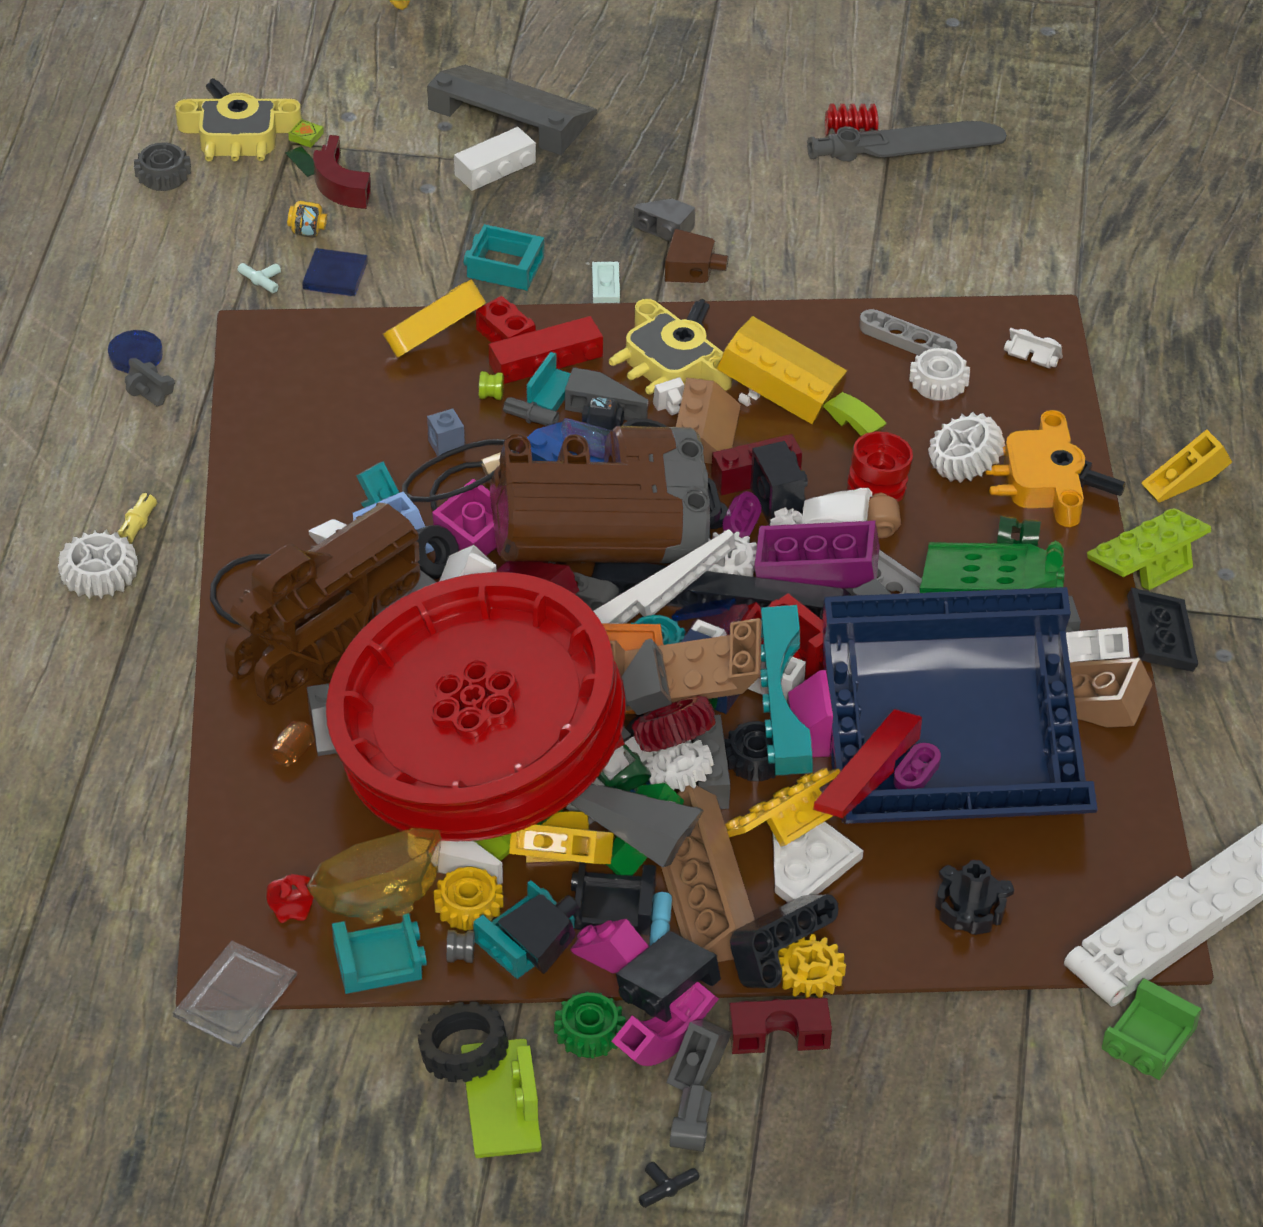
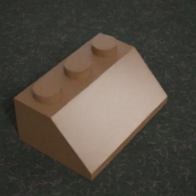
(710, 413)

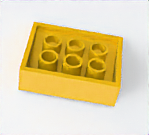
(781, 369)

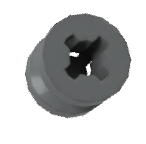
(460, 946)

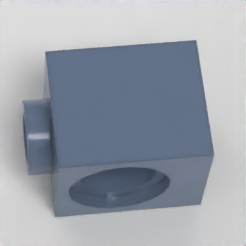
(445, 431)

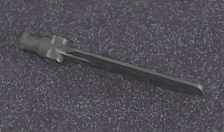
(905, 141)

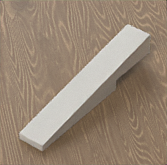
(666, 584)

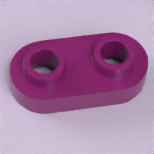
(742, 514)
(912, 771)

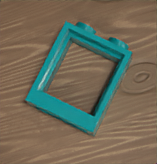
(508, 242)

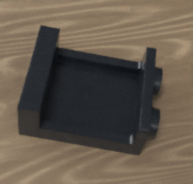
(614, 898)
(665, 974)

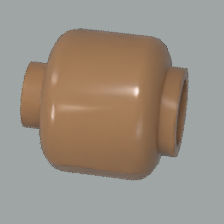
(886, 513)

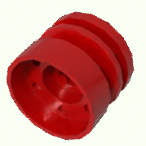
(881, 464)

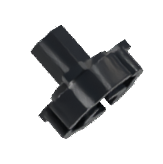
(972, 893)

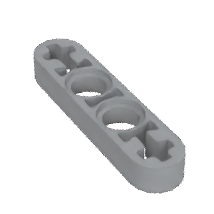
(878, 325)

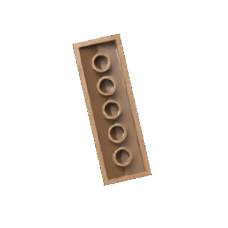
(707, 880)

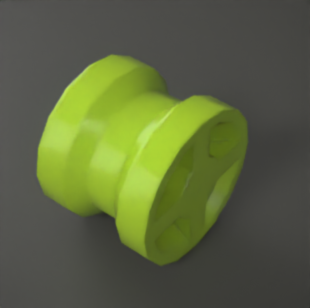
(491, 385)

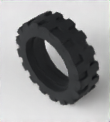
(469, 1064)

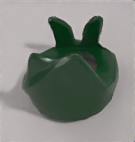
(631, 776)

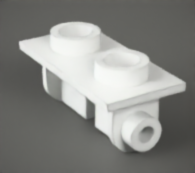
(1046, 350)

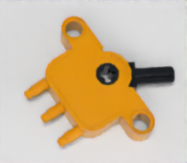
(1049, 471)

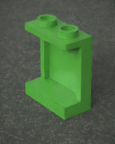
(1152, 1029)

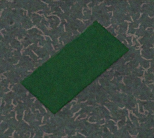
(302, 160)

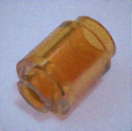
(292, 743)

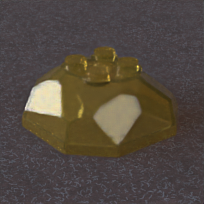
(378, 875)

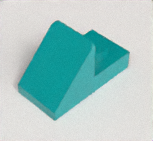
(377, 484)

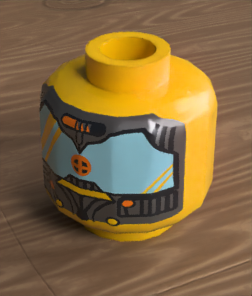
(306, 218)

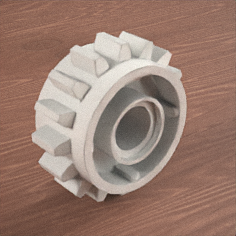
(939, 374)

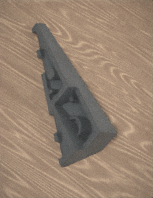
(645, 823)

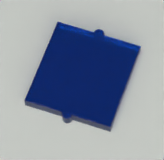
(703, 609)

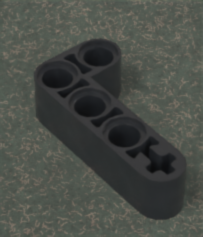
(757, 942)

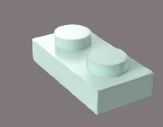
(605, 282)

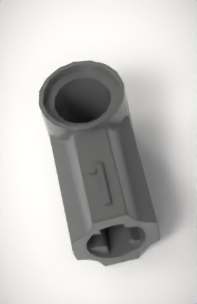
(691, 1125)

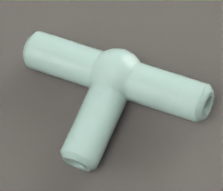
(261, 277)

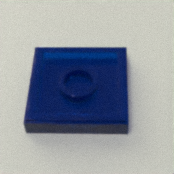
(335, 272)

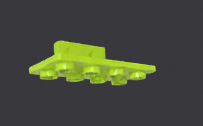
(1155, 547)
(504, 1105)

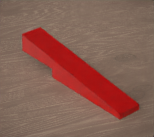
(870, 764)

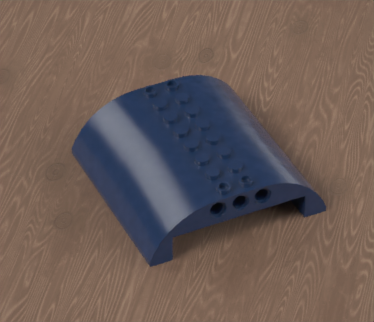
(990, 692)

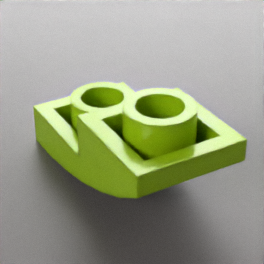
(849, 409)

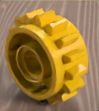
(467, 896)

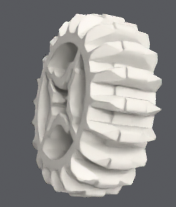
(966, 447)
(98, 564)

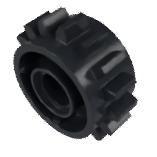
(748, 752)

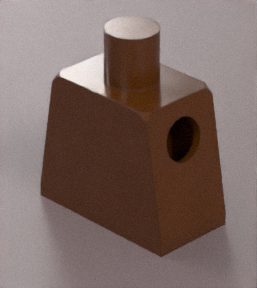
(692, 258)

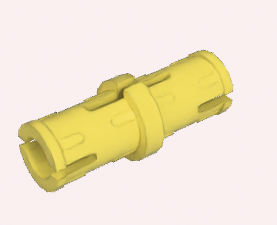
(137, 517)

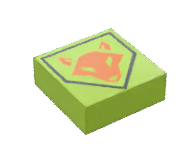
(306, 133)

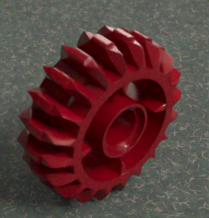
(674, 724)

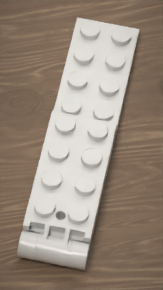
(1171, 921)

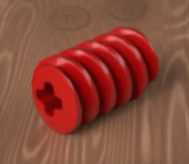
(851, 118)

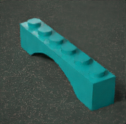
(790, 737)

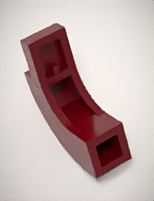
(337, 183)

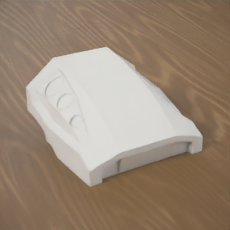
(837, 507)

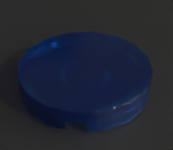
(133, 344)

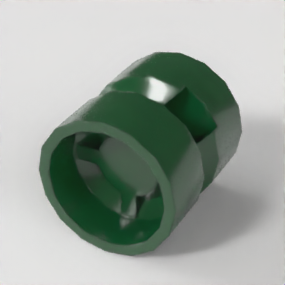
(1028, 530)

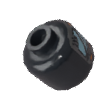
(603, 413)

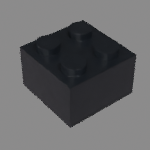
(777, 479)

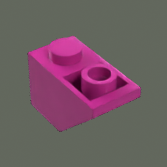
(609, 944)

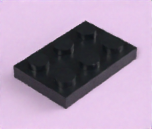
(1162, 629)

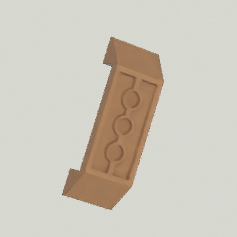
(708, 665)

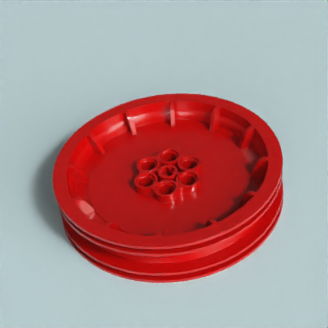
(476, 706)

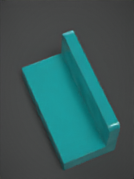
(548, 385)

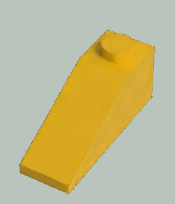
(1188, 468)
(563, 844)

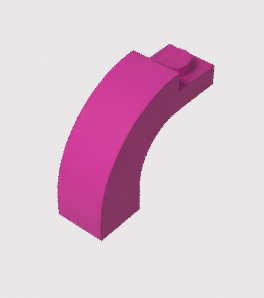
(656, 1040)

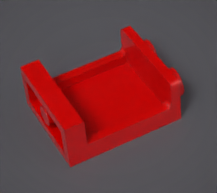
(810, 635)

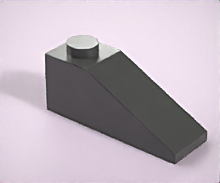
(588, 384)

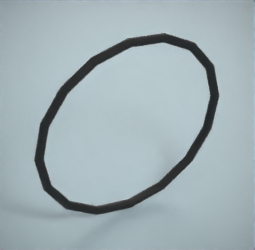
(451, 452)

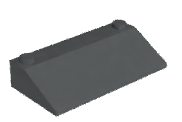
(557, 117)

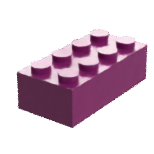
(819, 553)

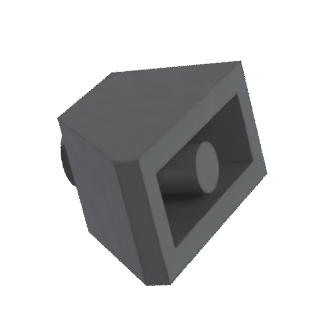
(646, 680)
(317, 710)
(698, 1054)

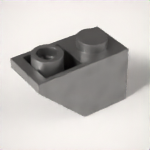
(663, 217)

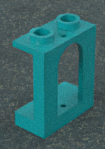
(499, 945)

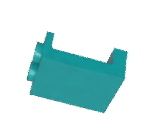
(378, 955)

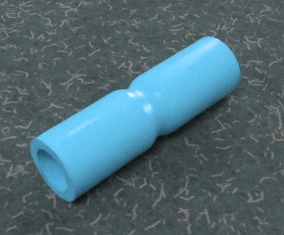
(660, 916)

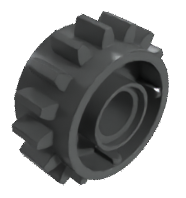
(162, 166)

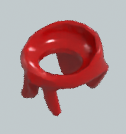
(290, 903)

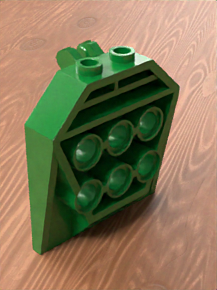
(991, 567)

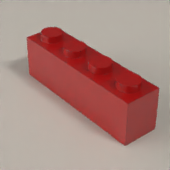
(523, 354)

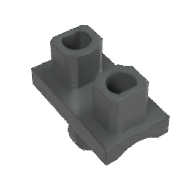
(145, 380)

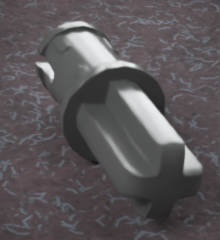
(530, 412)

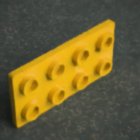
(790, 811)

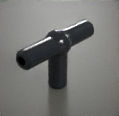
(666, 1186)

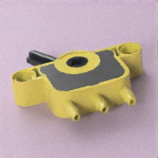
(236, 122)
(670, 347)

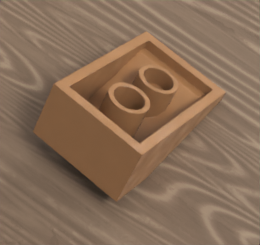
(1110, 691)

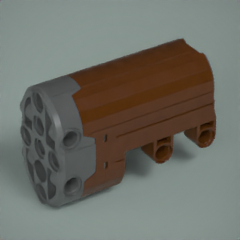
(632, 508)

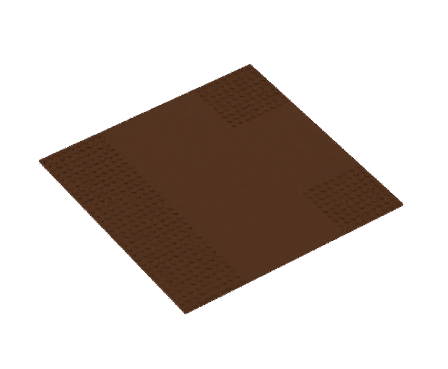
(323, 397)

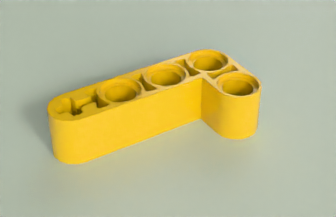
(434, 318)

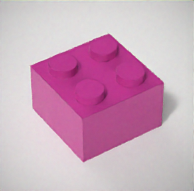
(469, 519)

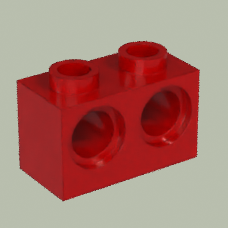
(502, 320)

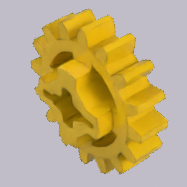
(813, 967)

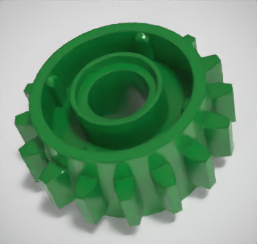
(588, 1024)

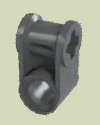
(595, 591)

